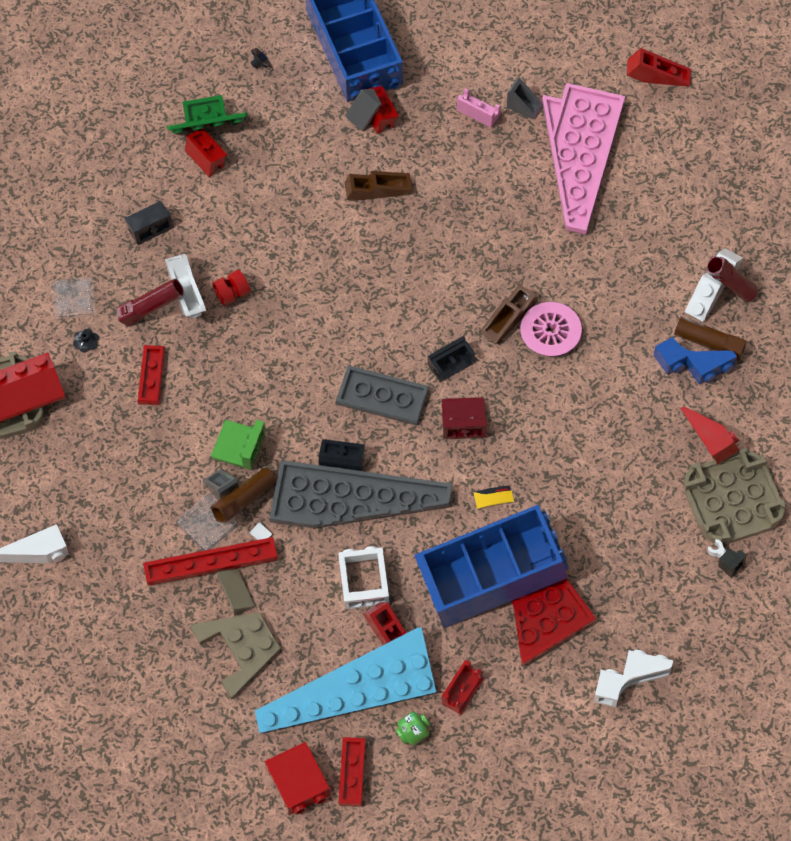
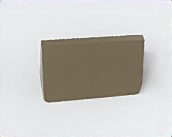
(235, 591)

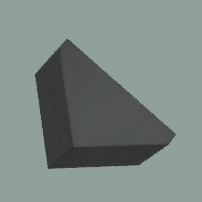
(523, 100)
(220, 484)

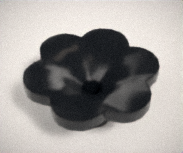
(259, 58)
(85, 340)

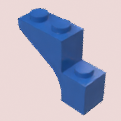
(701, 364)

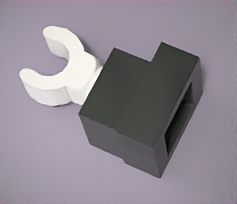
(729, 560)

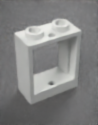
(369, 597)

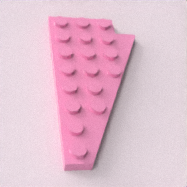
(580, 142)

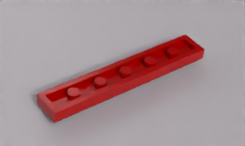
(210, 561)

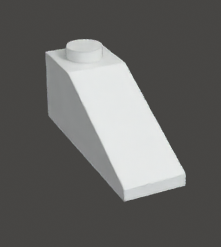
(37, 548)

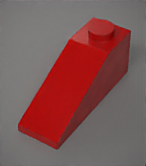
(656, 69)
(713, 435)
(384, 622)

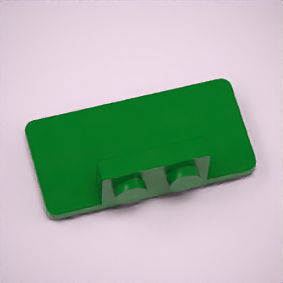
(205, 111)

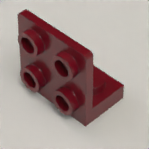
(463, 418)

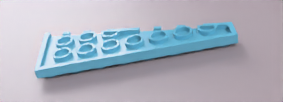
(377, 678)

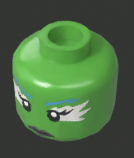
(413, 728)

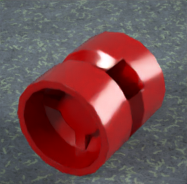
(233, 286)

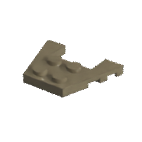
(248, 642)

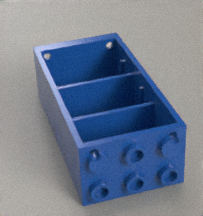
(356, 44)
(492, 565)

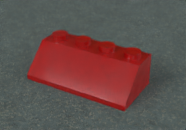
(28, 386)

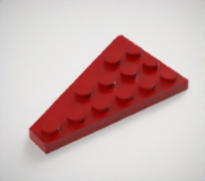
(549, 619)

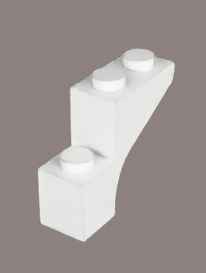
(709, 289)
(191, 303)
(638, 669)

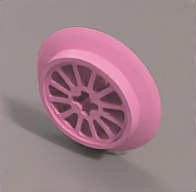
(554, 310)

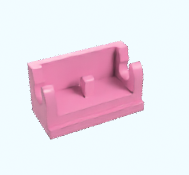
(477, 109)

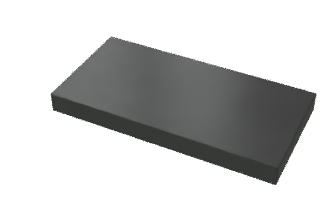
(382, 395)

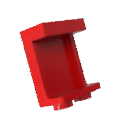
(298, 779)

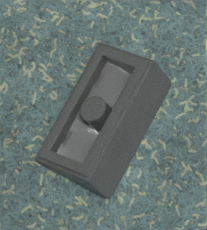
(363, 108)

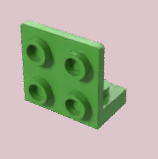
(239, 443)

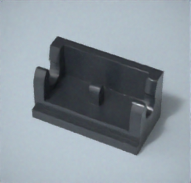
(149, 222)
(451, 359)
(341, 454)

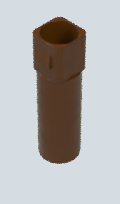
(709, 337)
(242, 496)

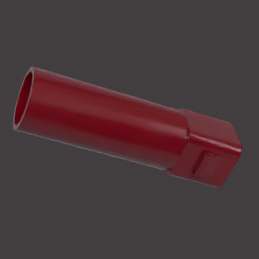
(730, 277)
(149, 302)

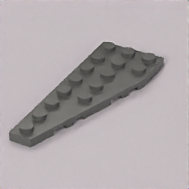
(332, 496)

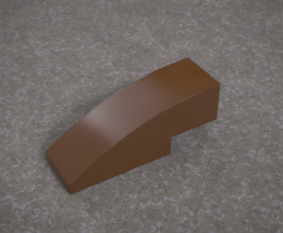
(377, 185)
(509, 314)

